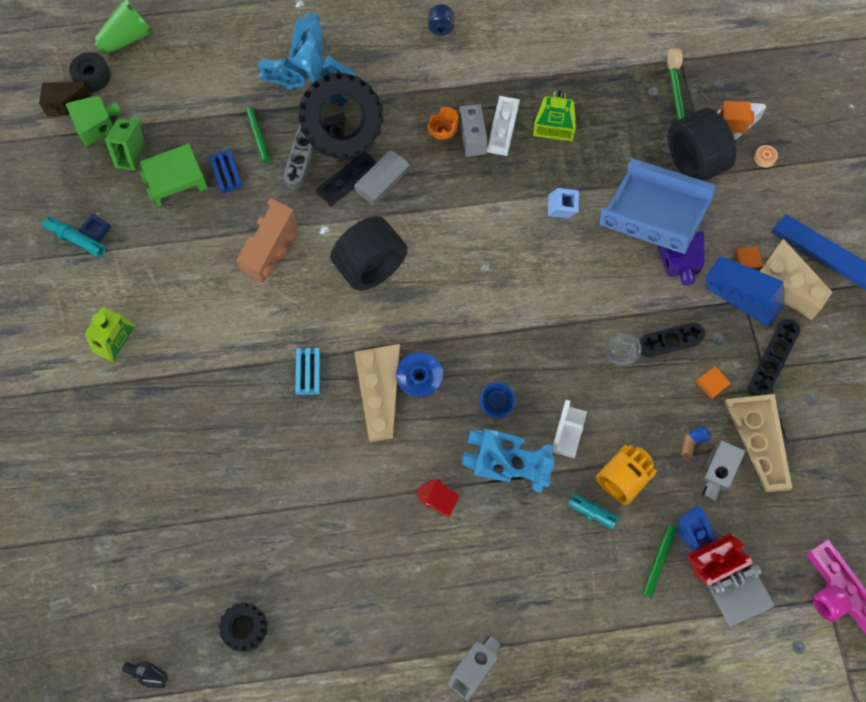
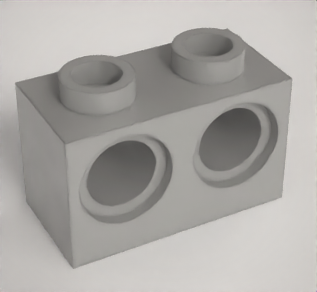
(473, 130)

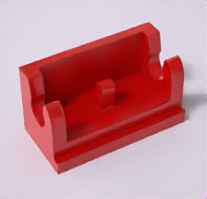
(719, 559)

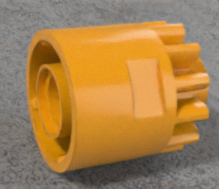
(626, 474)

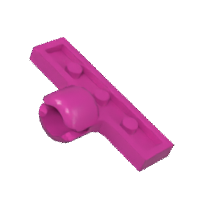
(843, 589)

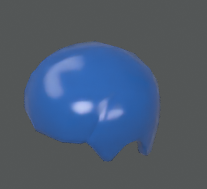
(497, 400)

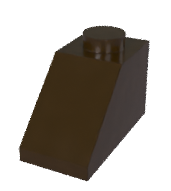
(57, 94)

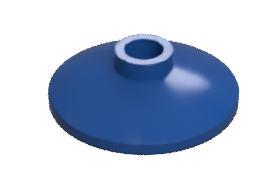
(419, 364)

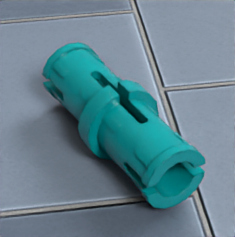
(593, 510)

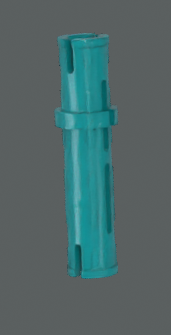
(66, 232)

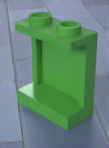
(171, 173)

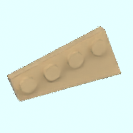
(378, 389)
(762, 436)

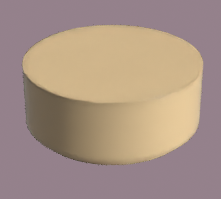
(675, 58)

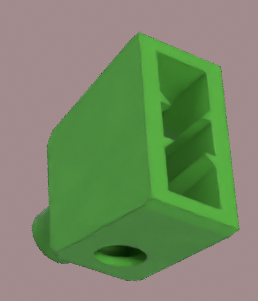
(92, 118)
(126, 143)

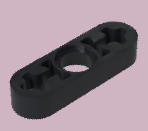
(679, 332)

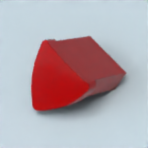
(438, 497)

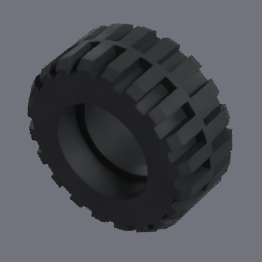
(369, 106)

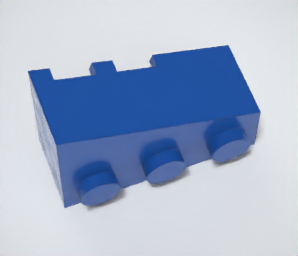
(747, 289)

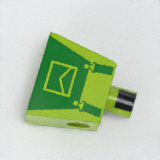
(556, 118)
(108, 333)

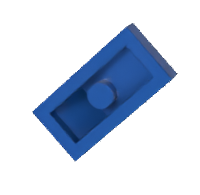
(695, 529)

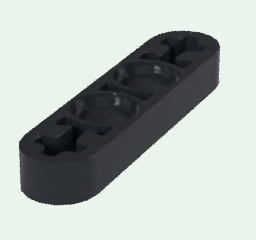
(773, 358)

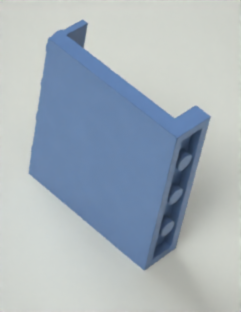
(658, 206)

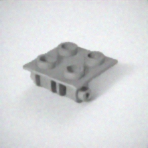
(741, 595)

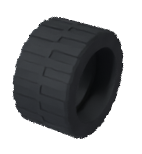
(702, 144)
(368, 253)

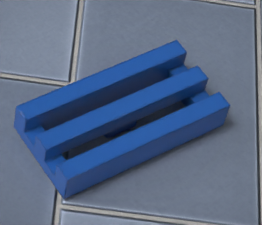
(220, 157)

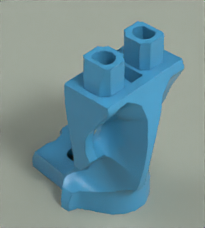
(306, 57)
(283, 70)
(536, 463)

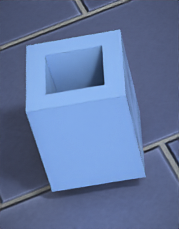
(563, 203)

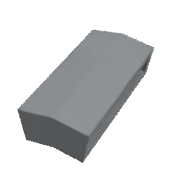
(382, 177)

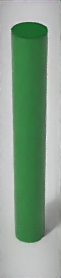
(677, 93)
(258, 134)
(659, 561)

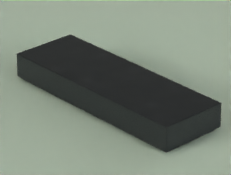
(345, 179)

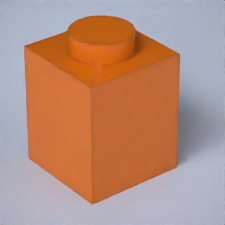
(737, 115)

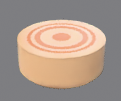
(766, 156)

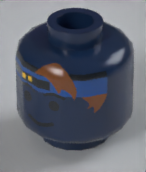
(441, 20)

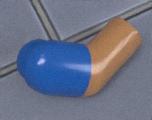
(692, 438)

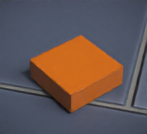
(749, 257)
(713, 382)

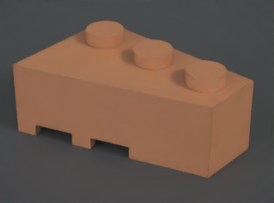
(269, 242)

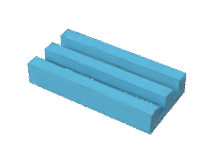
(307, 353)

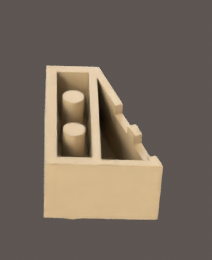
(802, 287)

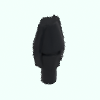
(146, 674)

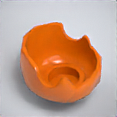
(445, 124)

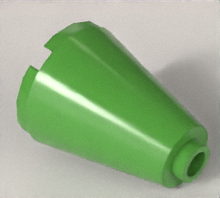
(121, 29)

